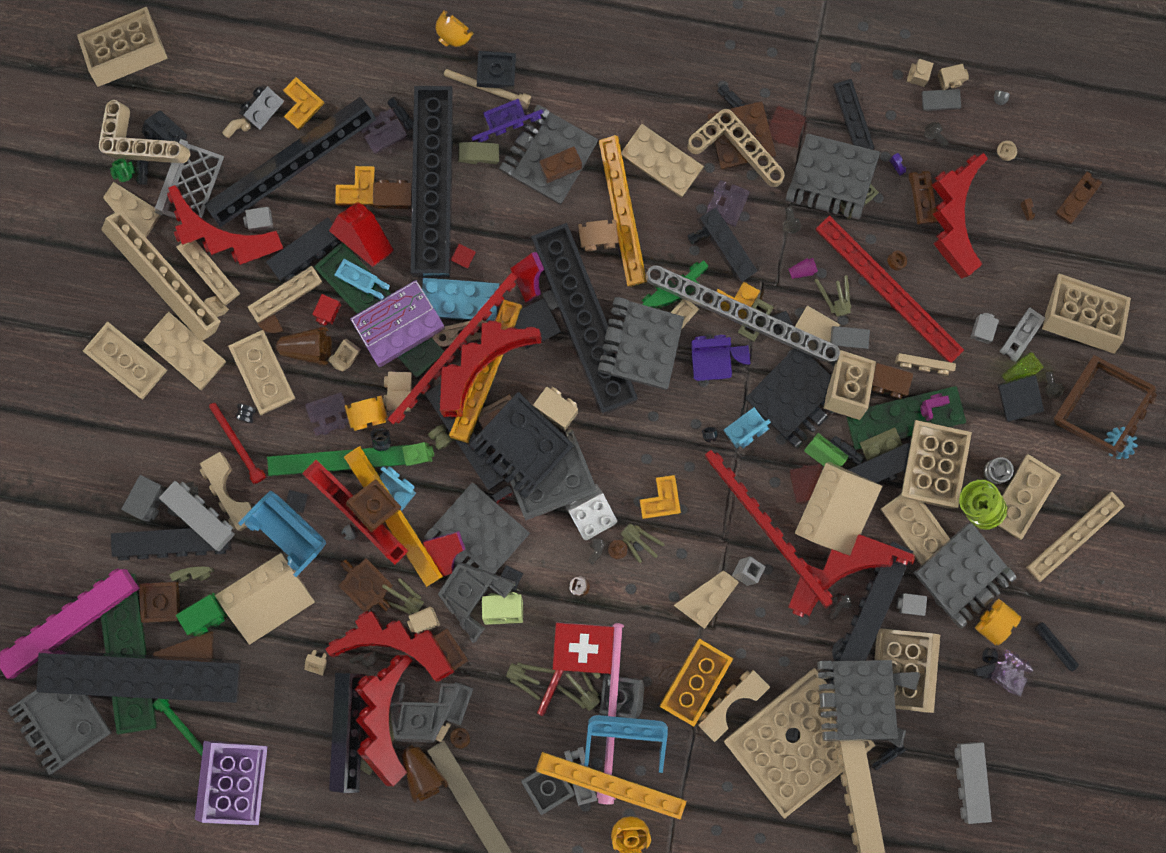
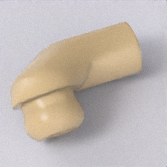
(236, 124)

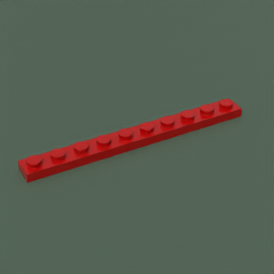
(889, 289)
(435, 371)
(775, 535)

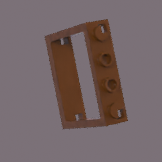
(1078, 390)

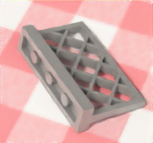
(175, 173)

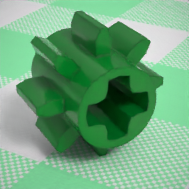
(122, 170)

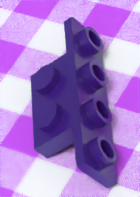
(504, 117)

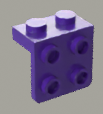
(711, 358)

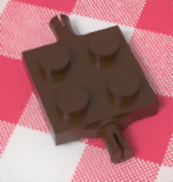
(365, 584)

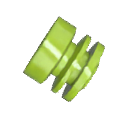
(977, 497)

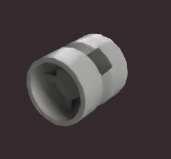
(998, 470)

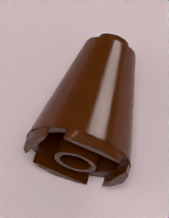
(307, 346)
(421, 774)

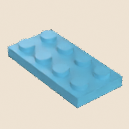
(459, 298)

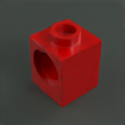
(326, 310)

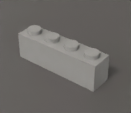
(197, 516)
(974, 782)

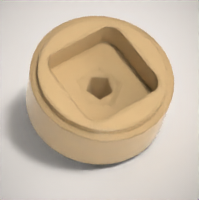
(1007, 150)

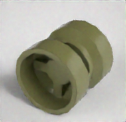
(441, 437)

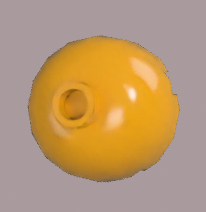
(452, 31)
(630, 835)

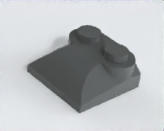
(629, 697)

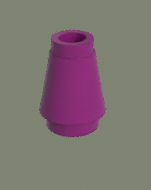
(803, 269)

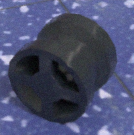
(245, 413)
(380, 438)

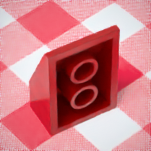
(362, 234)

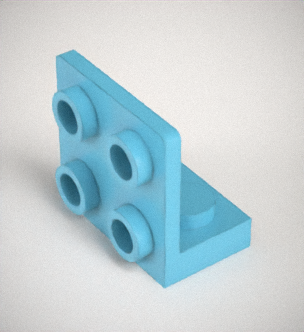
(746, 427)
(400, 490)

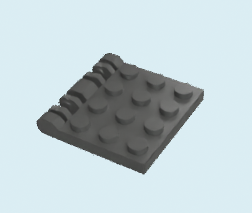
(553, 137)
(833, 172)
(644, 344)
(563, 485)
(485, 529)
(962, 572)
(861, 700)
(64, 722)

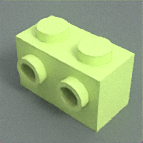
(502, 610)

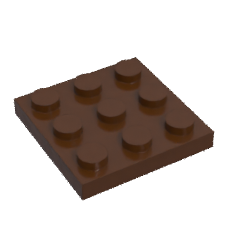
(755, 120)

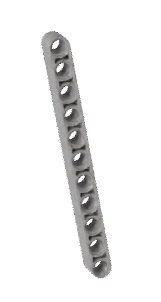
(752, 314)

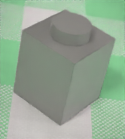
(258, 219)
(984, 328)
(748, 571)
(912, 604)

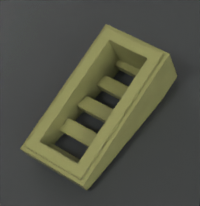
(763, 305)

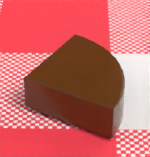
(1026, 207)
(271, 325)

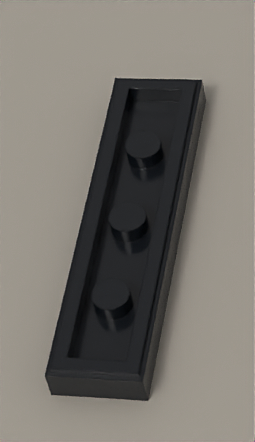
(853, 114)

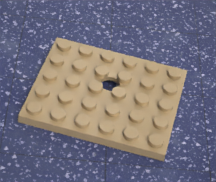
(783, 769)

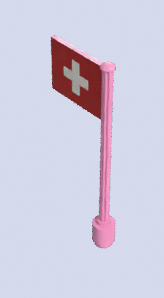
(595, 651)

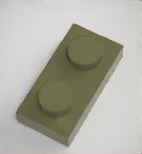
(881, 444)

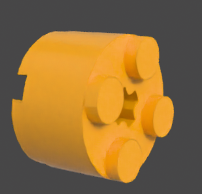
(366, 412)
(998, 622)

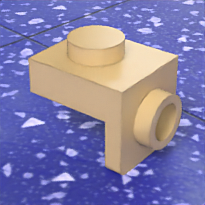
(344, 355)

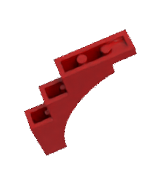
(864, 555)

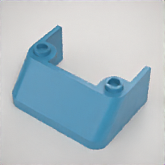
(286, 530)
(628, 729)

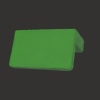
(825, 451)

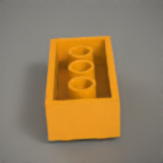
(696, 682)

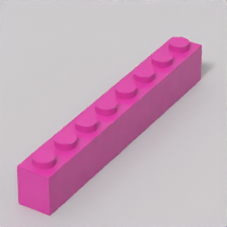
(68, 622)

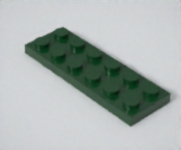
(902, 416)

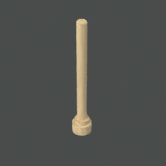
(524, 99)

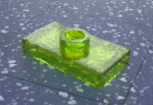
(1026, 366)

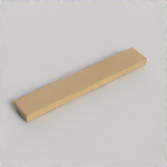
(1075, 536)

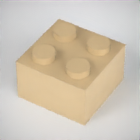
(555, 408)

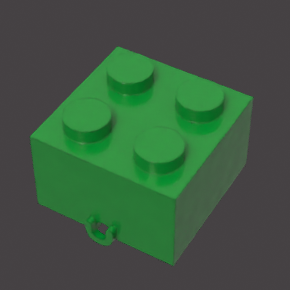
(201, 616)

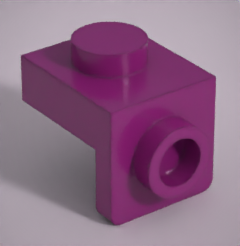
(935, 401)

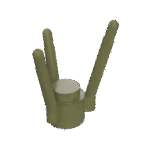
(841, 306)
(631, 533)
(412, 603)
(517, 673)
(588, 698)

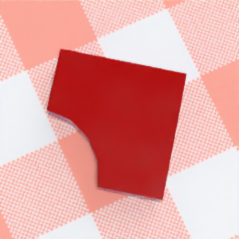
(528, 276)
(444, 550)

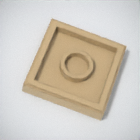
(815, 324)

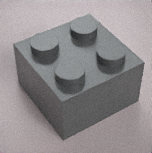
(144, 499)
(546, 791)

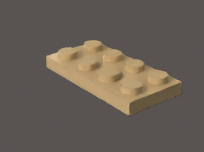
(661, 160)
(184, 351)
(125, 360)
(262, 372)
(1027, 495)
(915, 527)

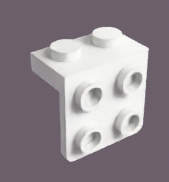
(592, 514)

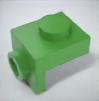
(418, 453)

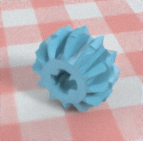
(1113, 438)

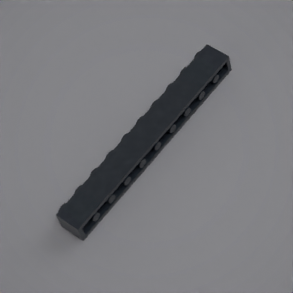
(290, 161)

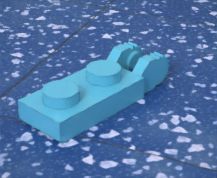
(360, 278)

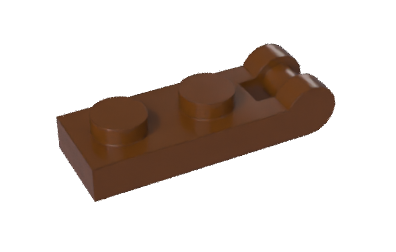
(923, 197)
(1078, 198)

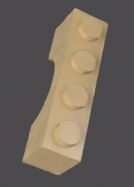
(217, 471)
(750, 686)

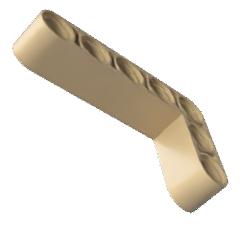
(119, 142)
(740, 143)

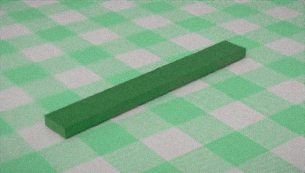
(332, 460)

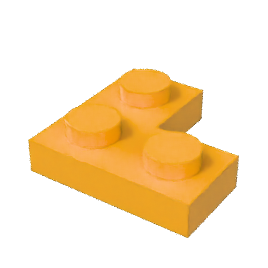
(306, 103)
(361, 191)
(745, 295)
(667, 501)

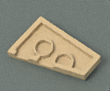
(137, 210)
(707, 599)

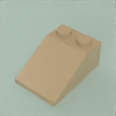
(850, 385)

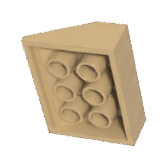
(121, 47)
(1087, 313)
(936, 464)
(838, 508)
(265, 598)
(911, 653)

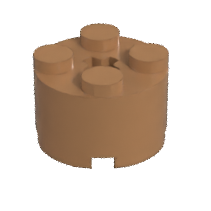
(598, 234)

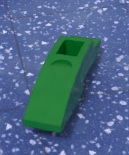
(663, 298)

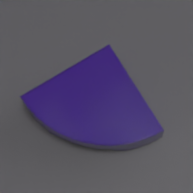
(896, 162)
(741, 354)

